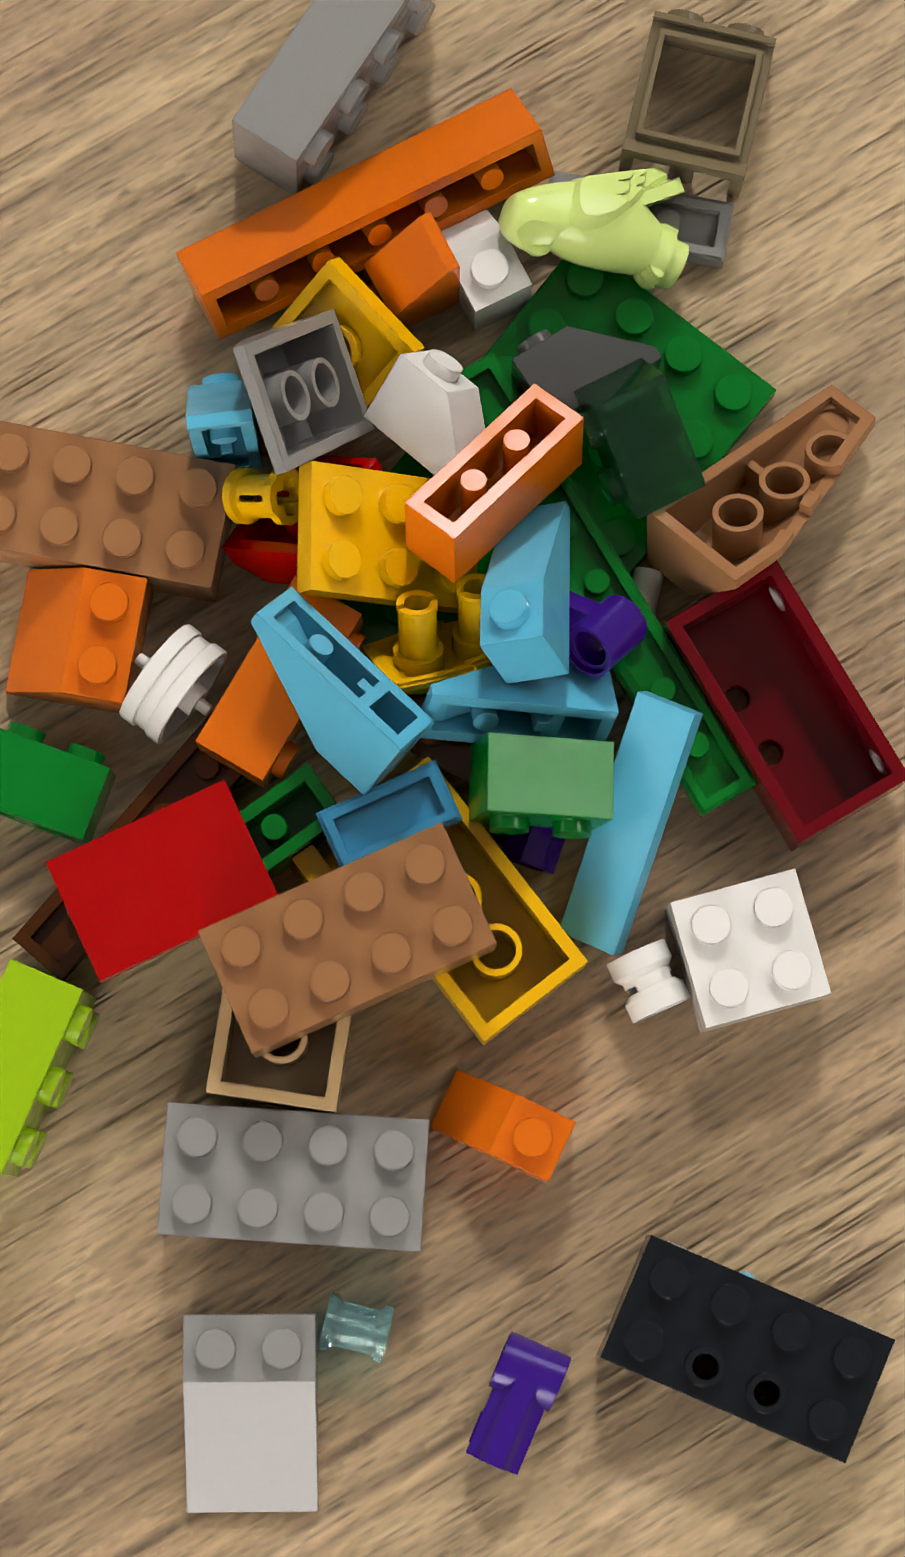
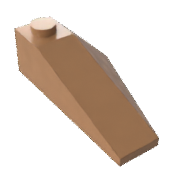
(757, 497)

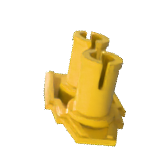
(428, 648)

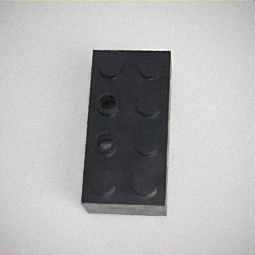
(756, 1333)

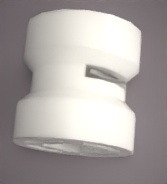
(648, 981)

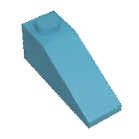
(223, 421)
(528, 597)
(341, 697)
(546, 707)

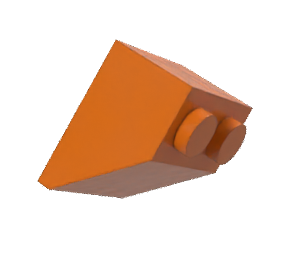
(79, 637)

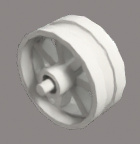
(173, 684)

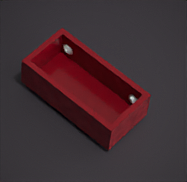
(797, 700)

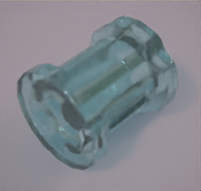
(356, 1327)

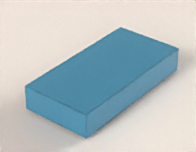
(388, 813)

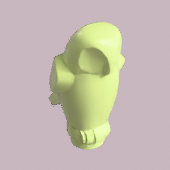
(601, 224)

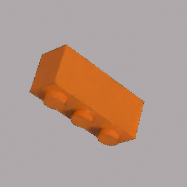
(494, 483)
(255, 718)

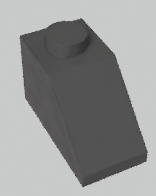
(574, 359)

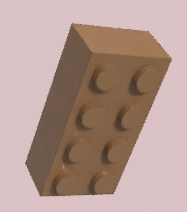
(112, 509)
(348, 939)

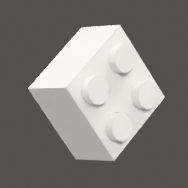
(747, 950)

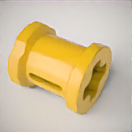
(265, 502)

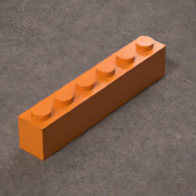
(353, 214)

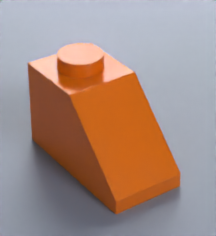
(415, 272)
(503, 1125)

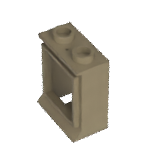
(684, 155)

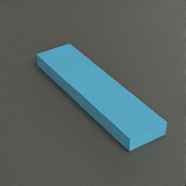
(624, 849)

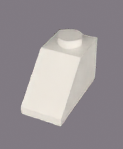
(490, 271)
(428, 408)

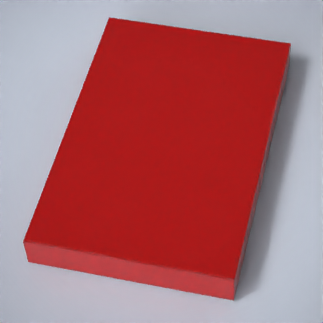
(161, 880)

